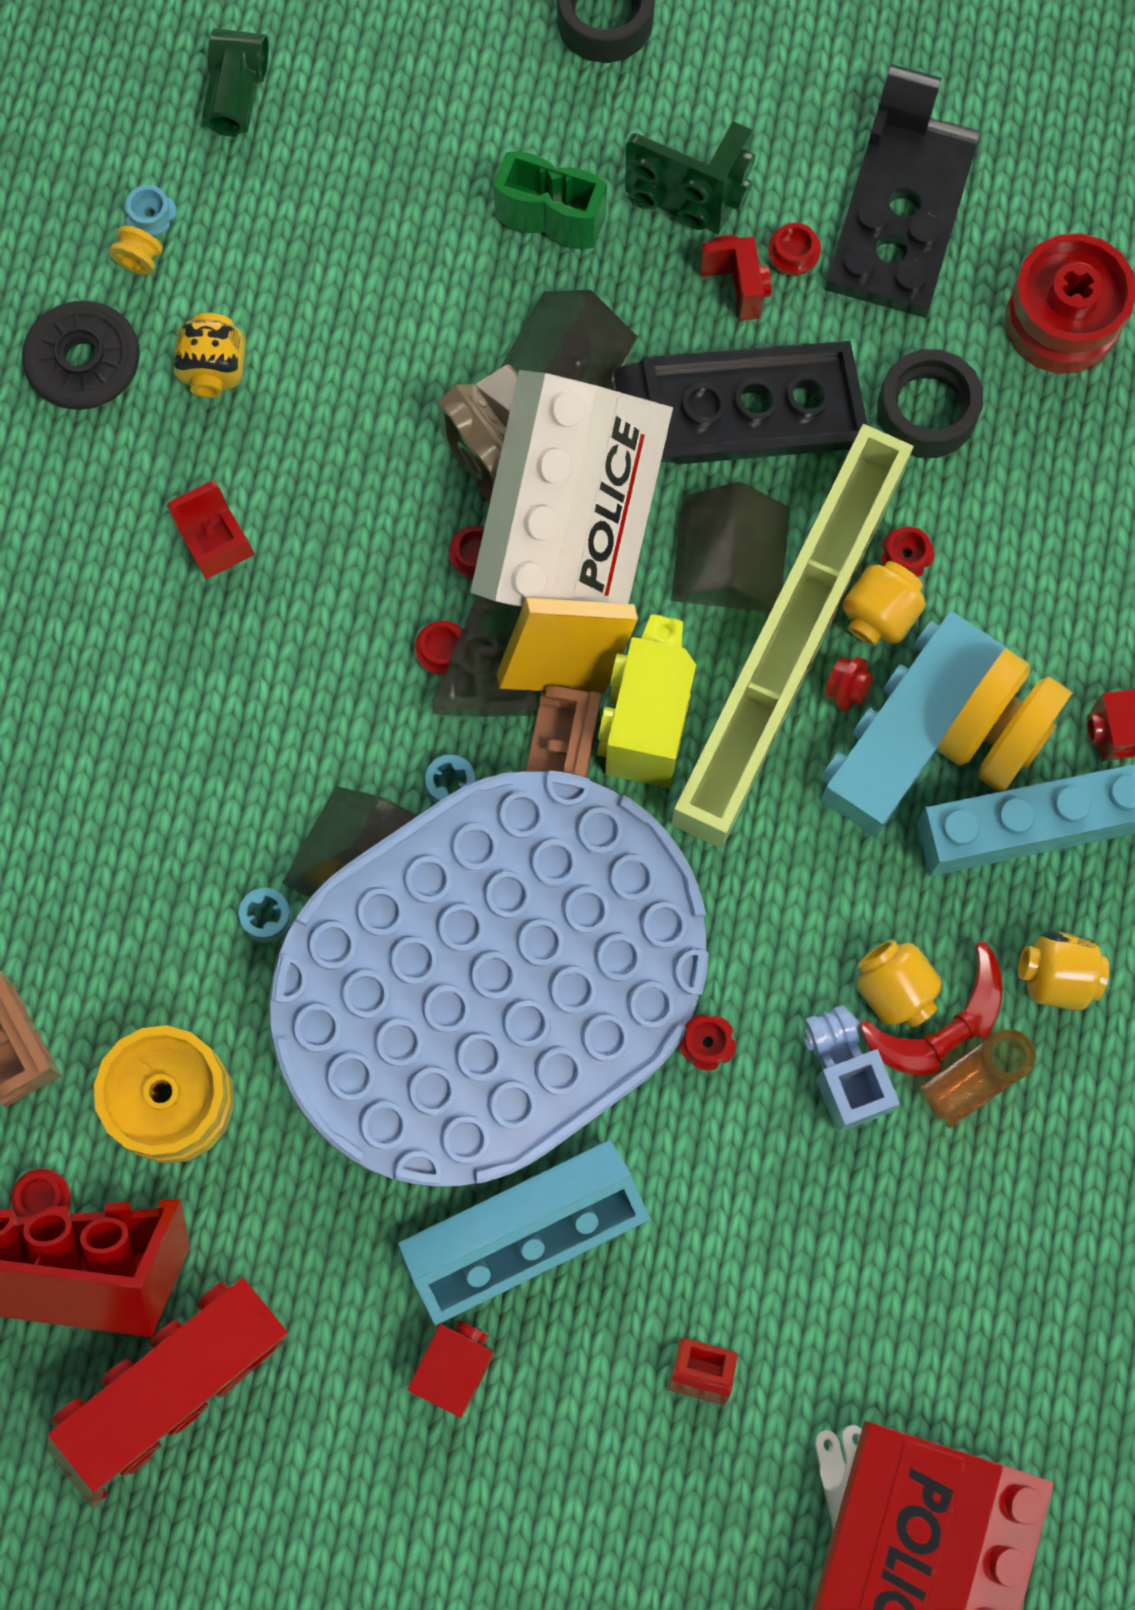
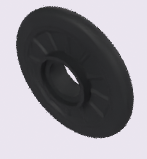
(85, 385)

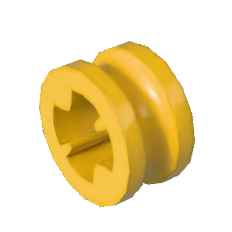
(135, 250)

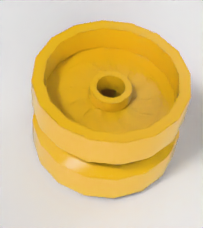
(1004, 721)
(133, 1109)

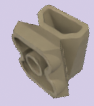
(476, 422)

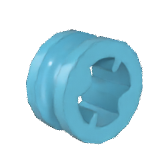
(460, 768)
(259, 899)

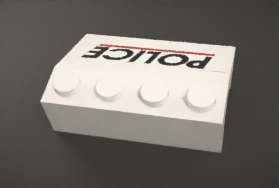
(570, 493)

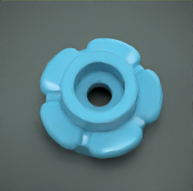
(145, 199)

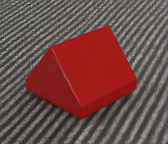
(703, 1371)

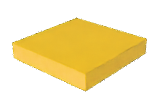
(566, 645)

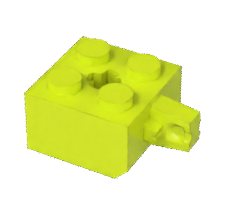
(651, 705)

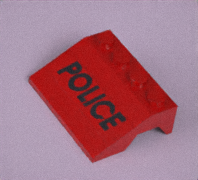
(931, 1529)

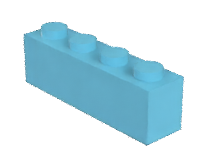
(911, 724)
(1028, 820)
(523, 1232)

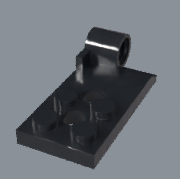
(909, 160)
(708, 410)

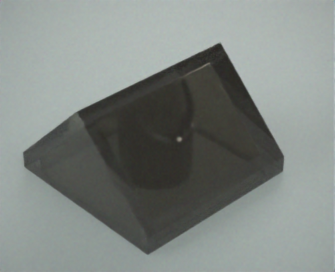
(572, 338)
(731, 548)

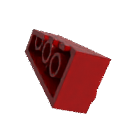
(92, 1267)
(163, 1389)

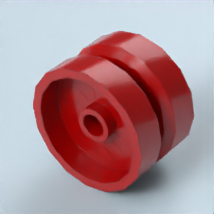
(1070, 303)

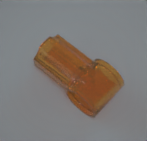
(975, 1079)

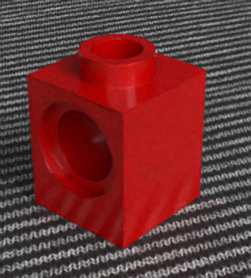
(1113, 725)
(452, 1368)

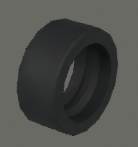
(603, 44)
(947, 369)

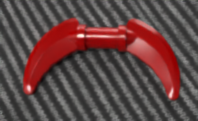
(976, 1019)

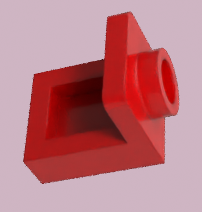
(740, 258)
(209, 529)

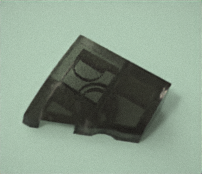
(471, 678)

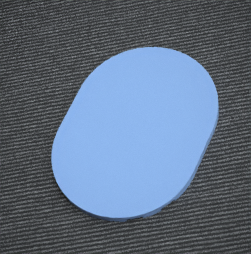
(488, 978)

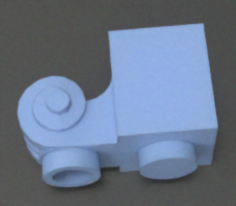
(851, 1082)

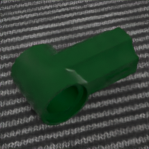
(235, 66)

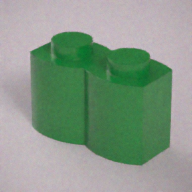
(559, 201)

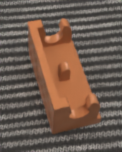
(564, 731)
(23, 1054)

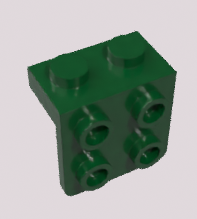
(688, 187)

